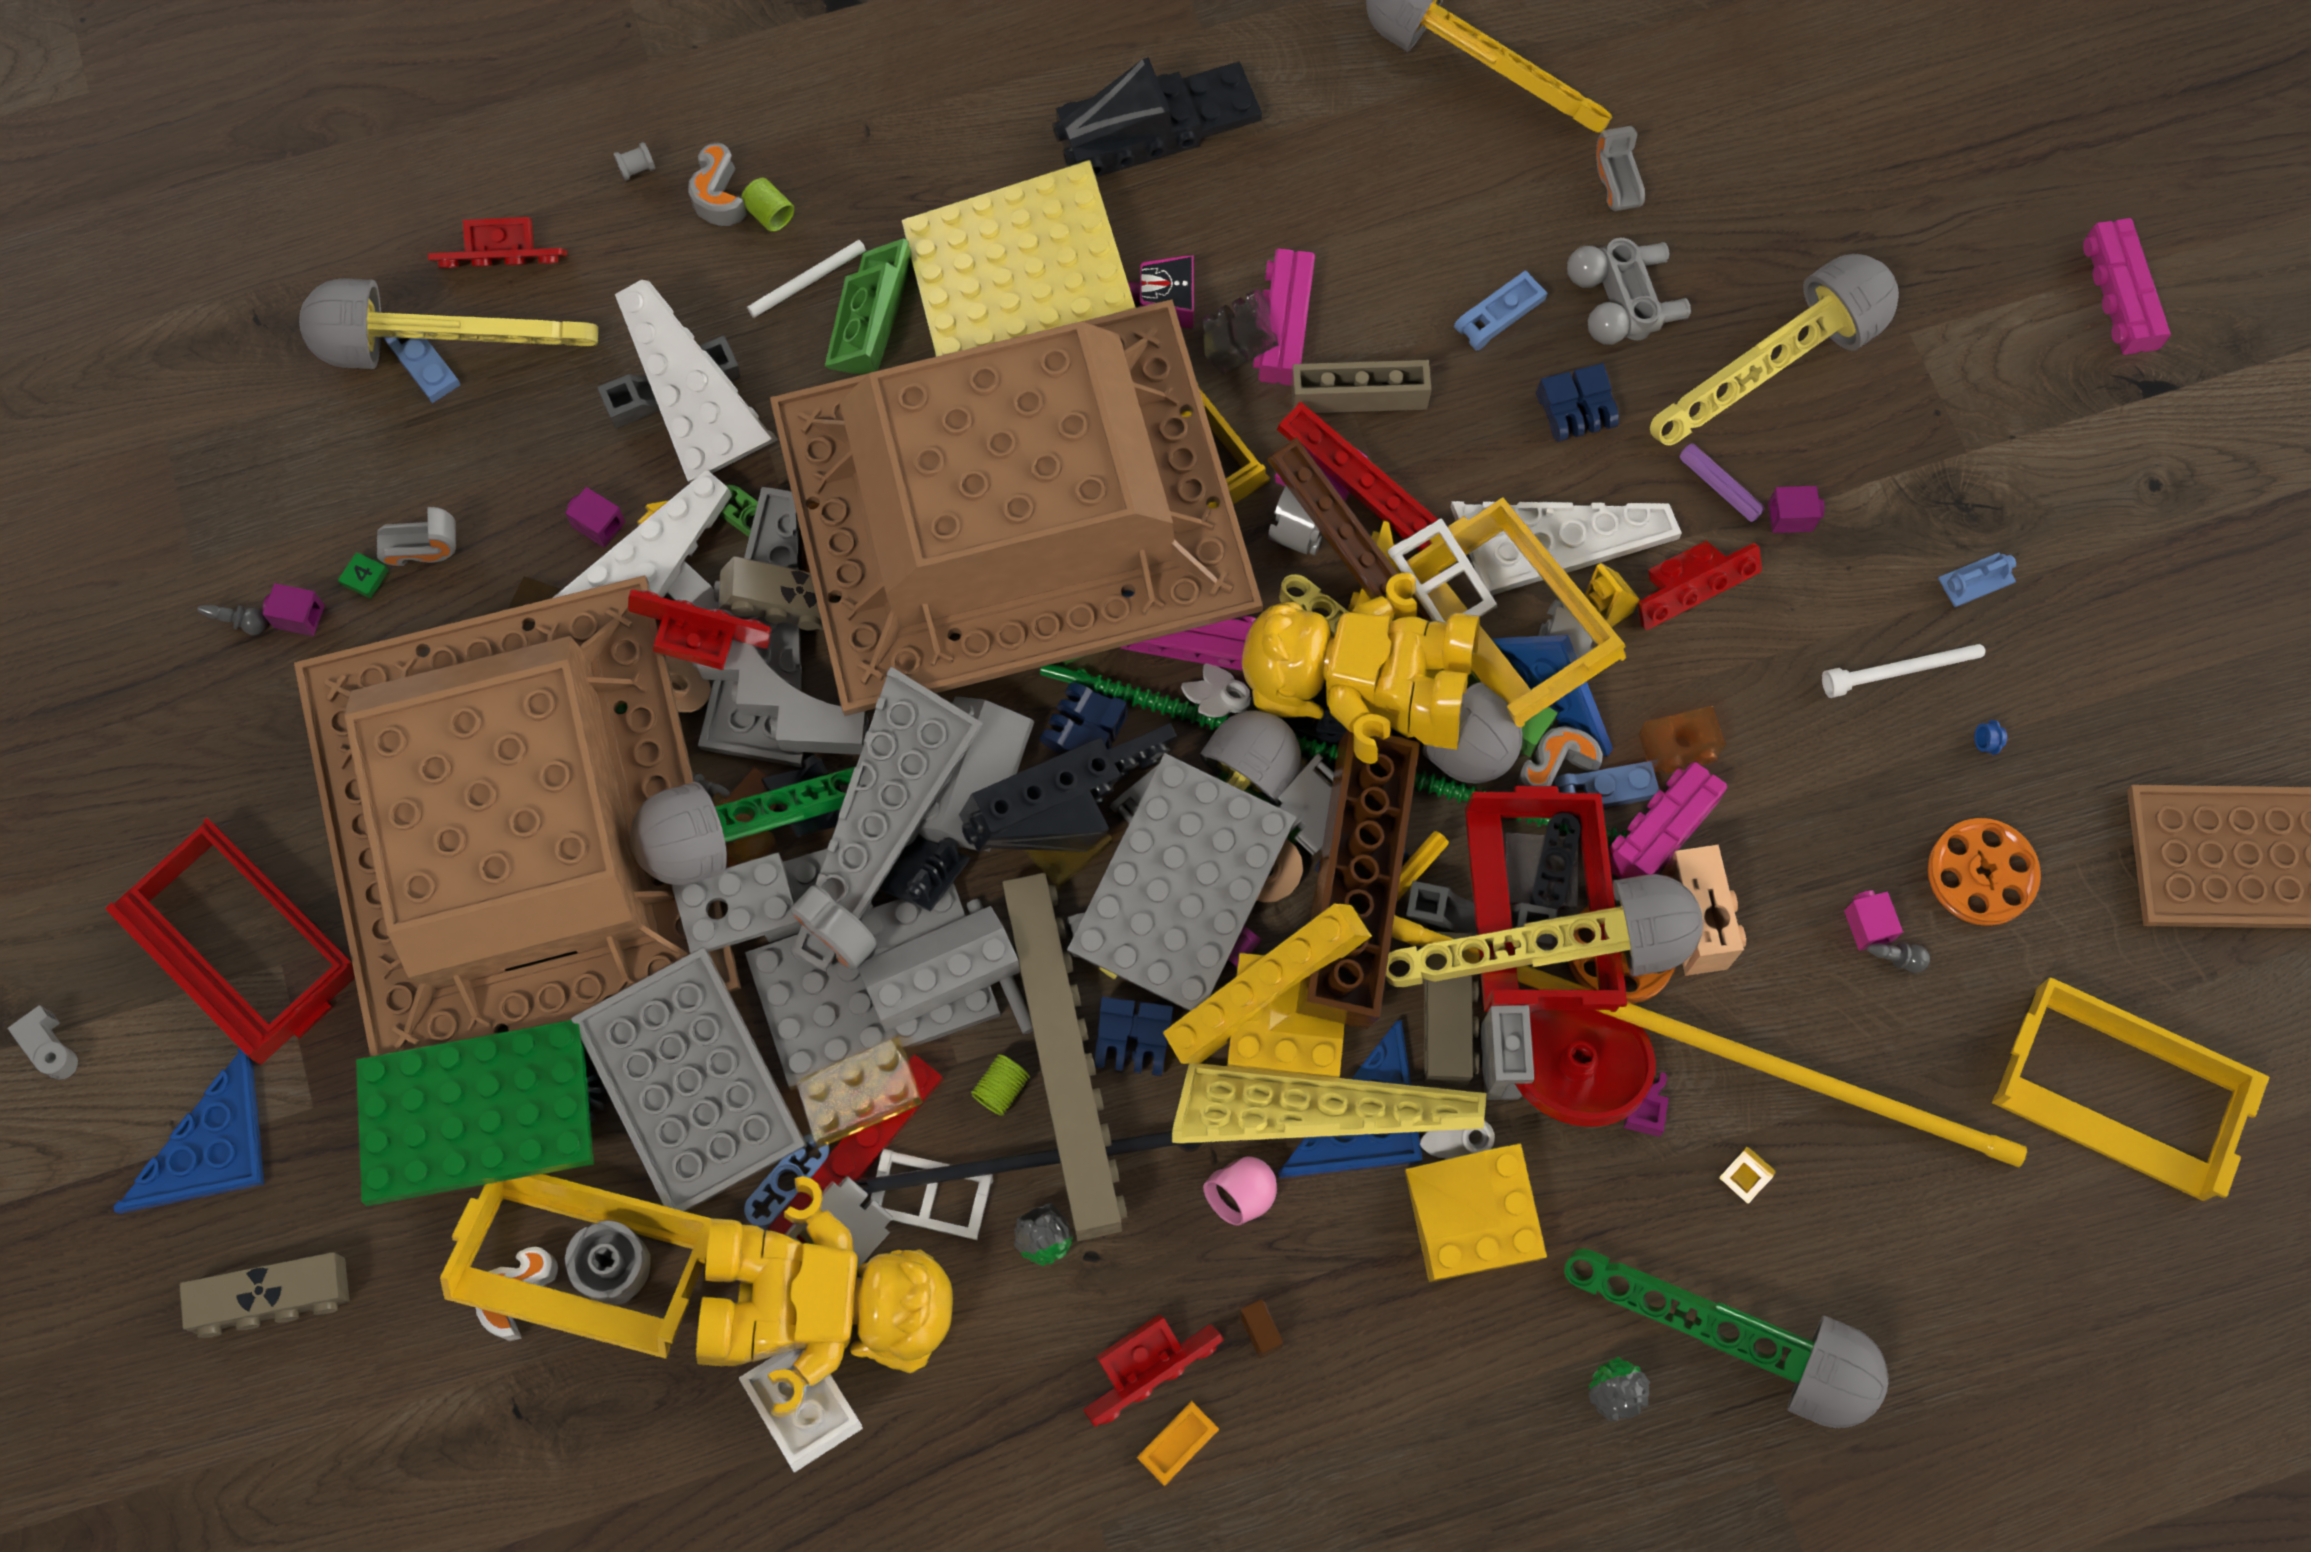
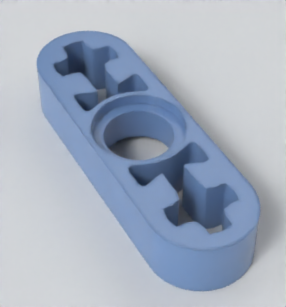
(762, 1197)

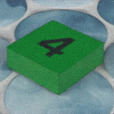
(363, 575)

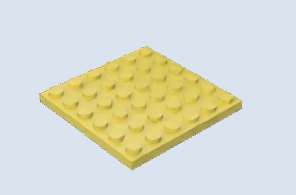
(1017, 261)

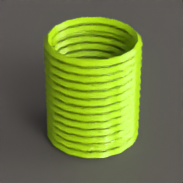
(767, 204)
(1000, 1084)

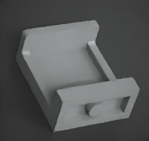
(1506, 1051)

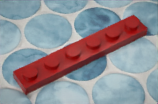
(1357, 473)
(861, 1149)

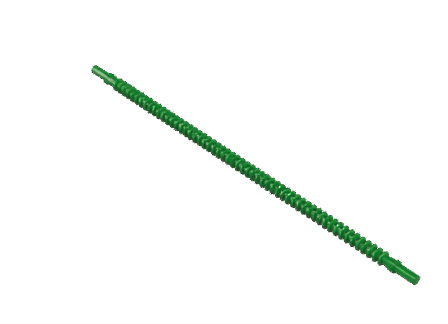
(1308, 747)

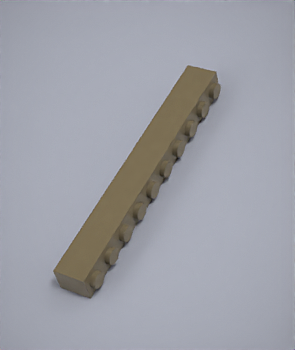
(1062, 1058)

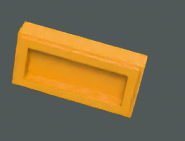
(1178, 1443)

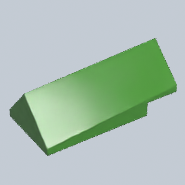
(869, 309)

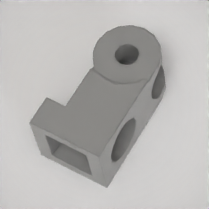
(42, 1046)

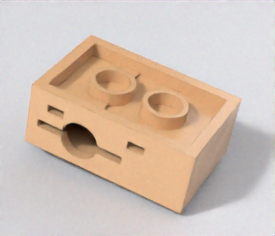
(1721, 937)

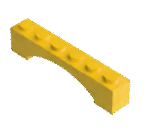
(1309, 949)

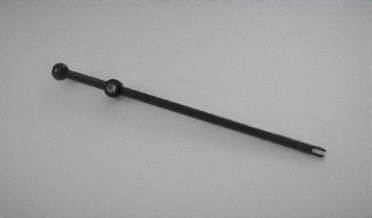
(1012, 1163)

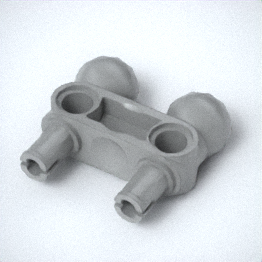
(1627, 290)

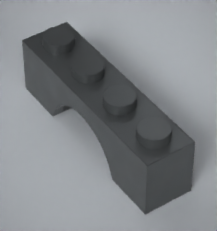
(632, 396)
(1444, 911)

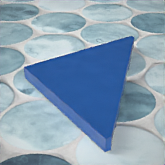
(1542, 657)
(210, 1149)
(1355, 1152)

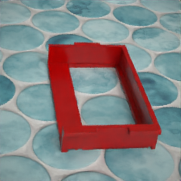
(1492, 900)
(200, 978)

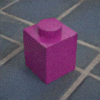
(1795, 509)
(595, 517)
(293, 609)

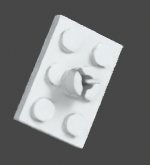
(816, 1425)

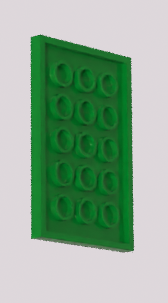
(473, 1112)

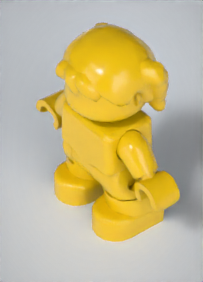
(1374, 668)
(811, 1297)

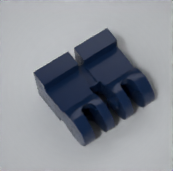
(1586, 389)
(1099, 715)
(1120, 1024)

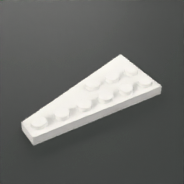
(695, 397)
(1571, 535)
(660, 541)

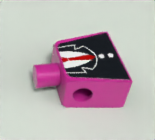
(1166, 281)

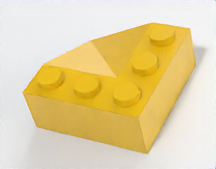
(1285, 1039)
(1475, 1213)

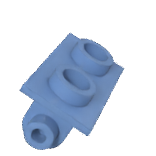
(1978, 578)

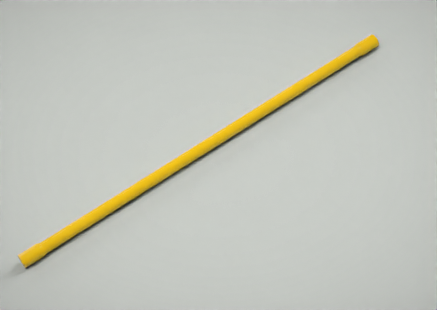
(1990, 1145)

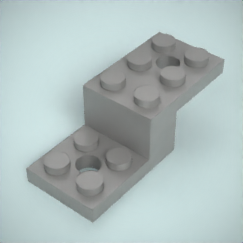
(757, 901)

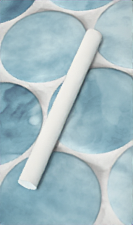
(806, 278)

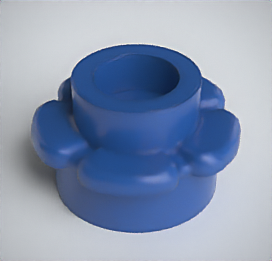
(1990, 737)

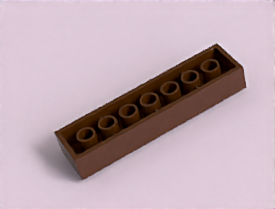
(1363, 870)

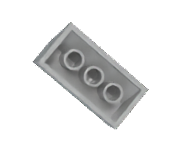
(989, 759)
(938, 968)

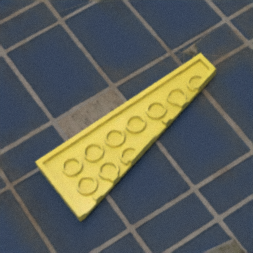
(1266, 1104)

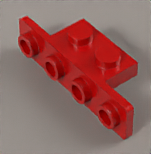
(498, 240)
(1694, 579)
(695, 632)
(1145, 1361)

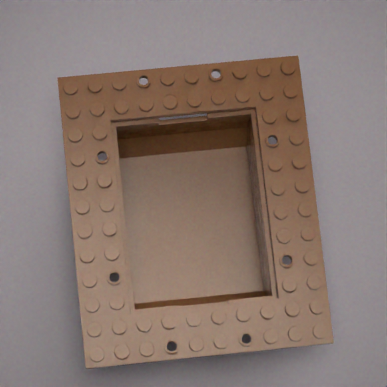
(1013, 505)
(491, 815)

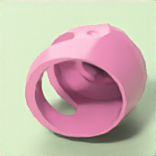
(1248, 1183)

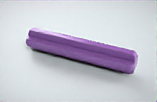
(1722, 482)

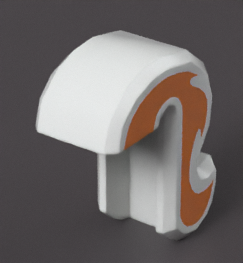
(535, 1268)

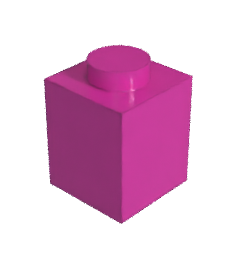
(1873, 919)

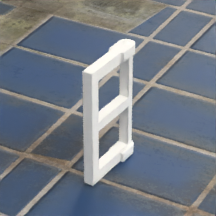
(1463, 565)
(923, 1221)

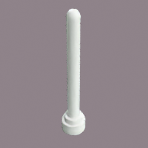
(1838, 681)

